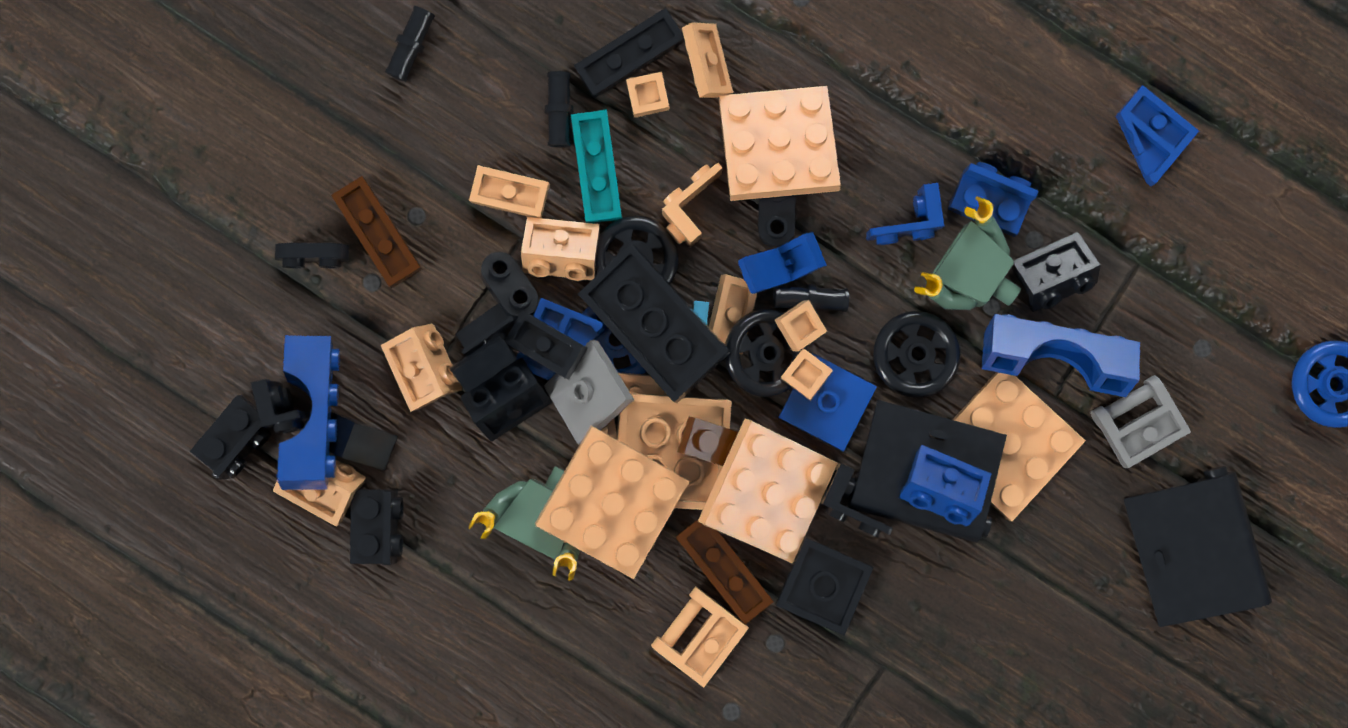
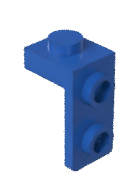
(782, 264)

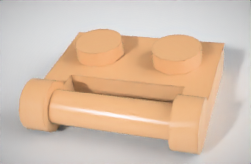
(709, 645)

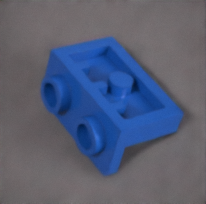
(1009, 196)
(946, 486)

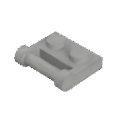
(1146, 433)

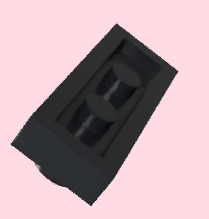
(629, 53)

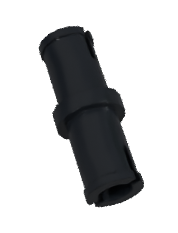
(410, 43)
(559, 109)
(819, 297)

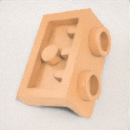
(560, 248)
(421, 366)
(331, 503)

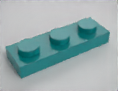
(596, 166)

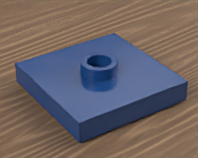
(834, 408)

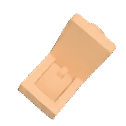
(680, 224)

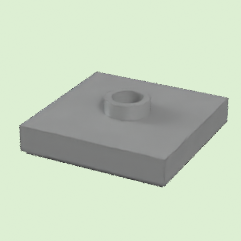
(591, 394)

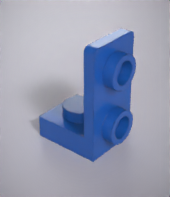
(927, 206)

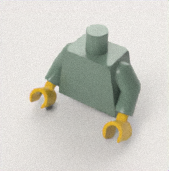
(973, 265)
(517, 511)

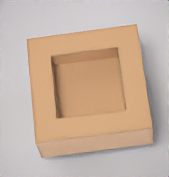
(647, 94)
(800, 325)
(806, 374)

